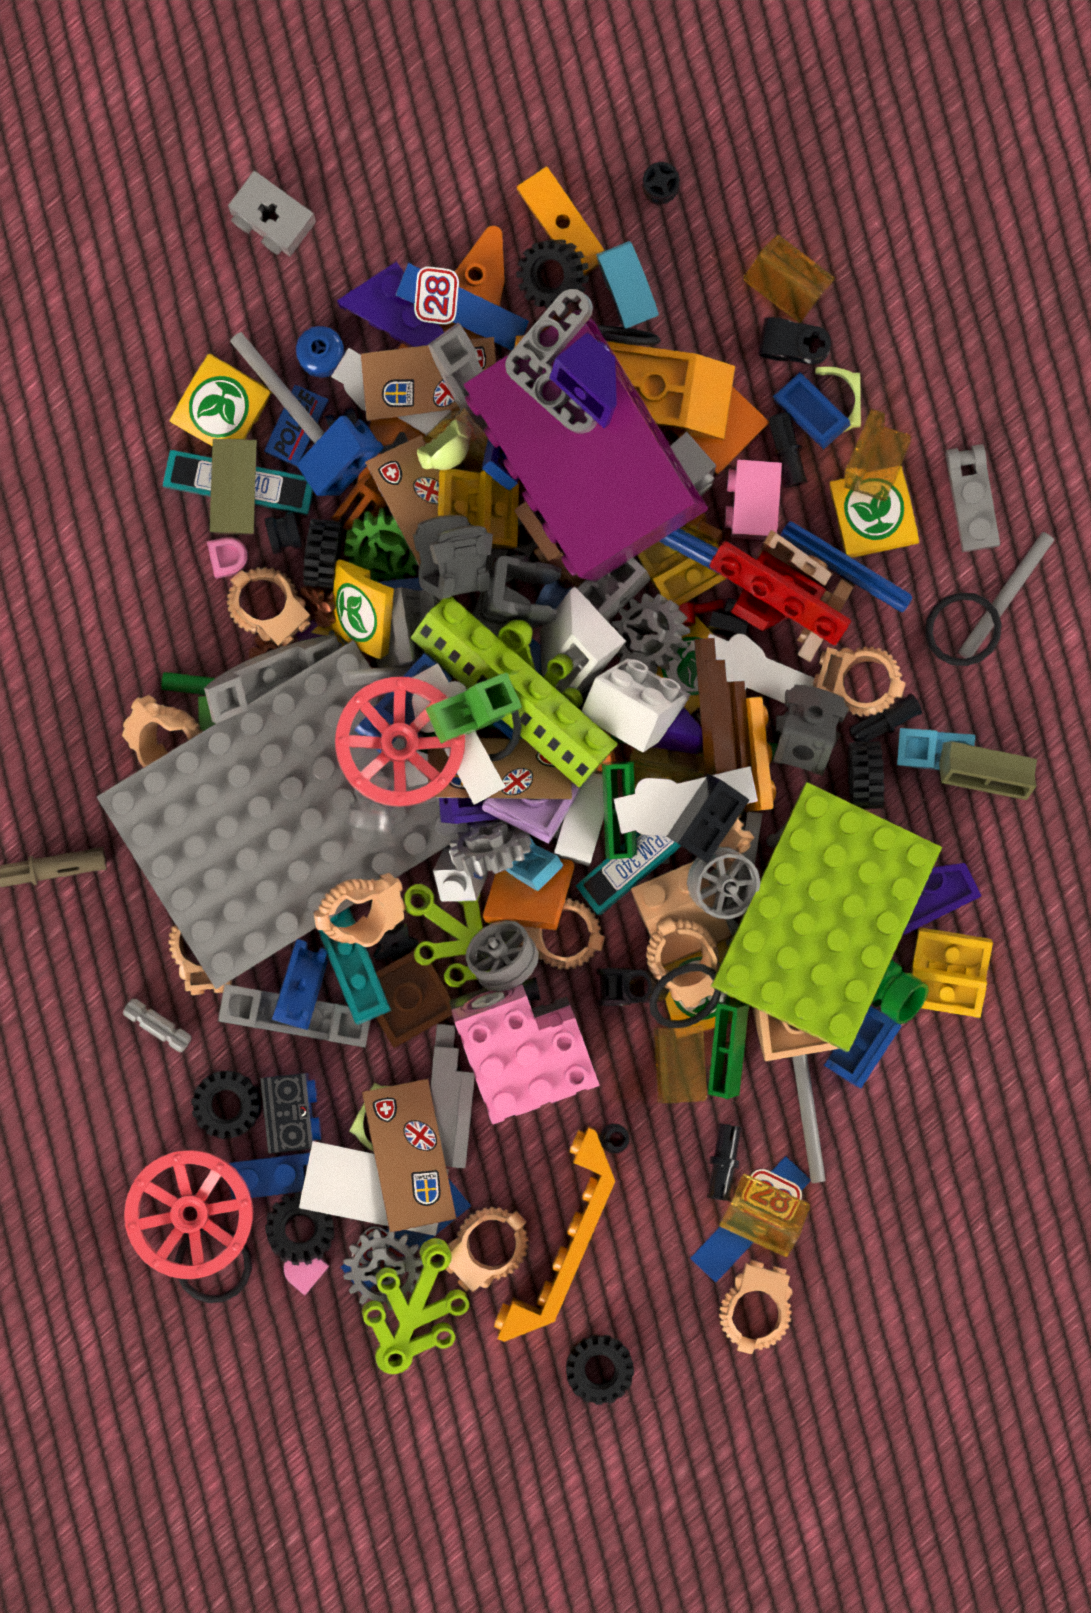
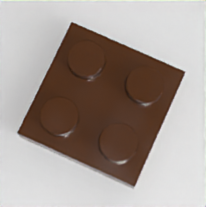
(415, 998)

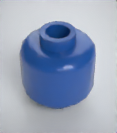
(323, 340)

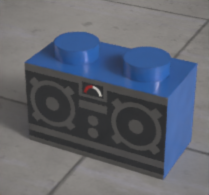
(289, 1112)

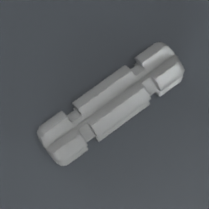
(157, 1025)

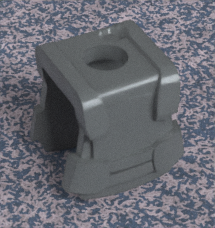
(452, 556)
(519, 567)
(808, 728)

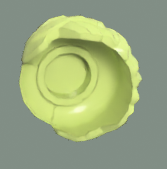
(447, 449)

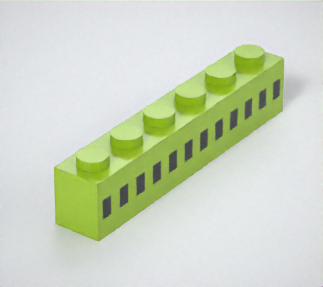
(546, 716)

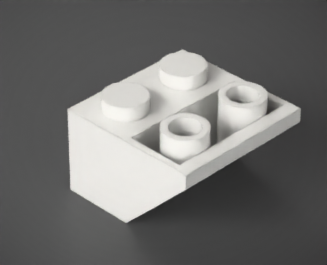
(583, 637)
(634, 703)

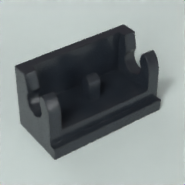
(708, 817)

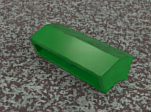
(611, 822)
(734, 1048)

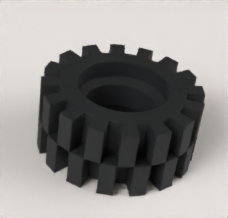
(533, 264)
(322, 552)
(866, 774)
(226, 1127)
(294, 1251)
(607, 1391)

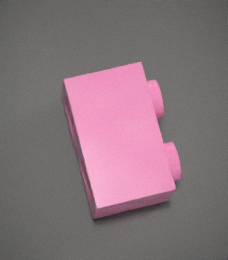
(754, 499)

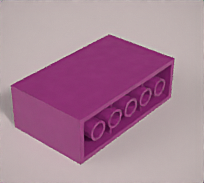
(597, 490)

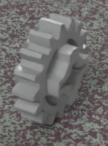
(648, 619)
(489, 847)
(381, 1252)

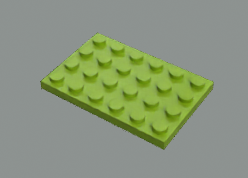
(826, 917)

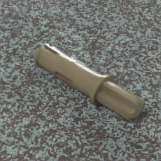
(53, 867)

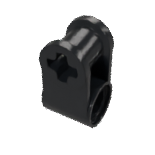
(785, 341)
(626, 987)

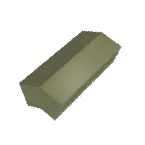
(233, 486)
(987, 770)

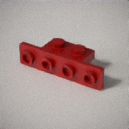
(782, 589)

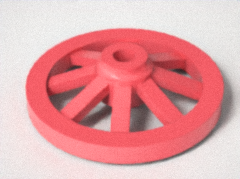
(398, 729)
(177, 1216)

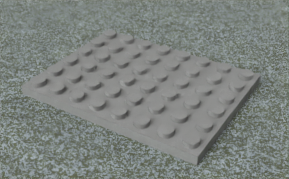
(252, 817)

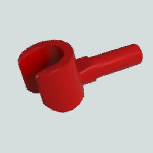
(690, 610)

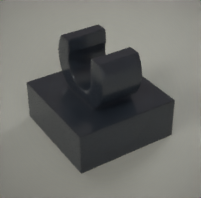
(727, 623)

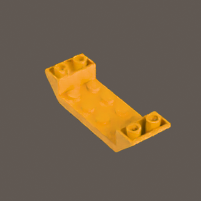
(679, 387)
(523, 1317)

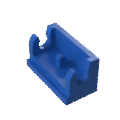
(339, 456)
(300, 986)
(867, 1049)

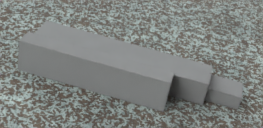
(451, 1098)

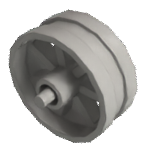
(723, 883)
(508, 963)

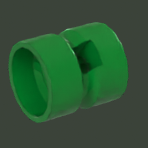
(900, 994)

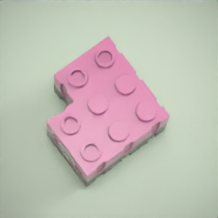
(521, 1052)

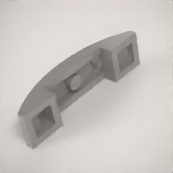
(457, 365)
(255, 677)
(256, 1008)

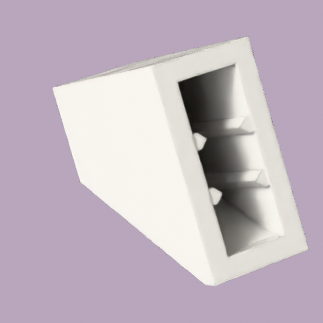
(582, 823)

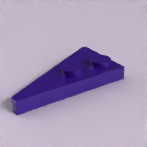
(384, 310)

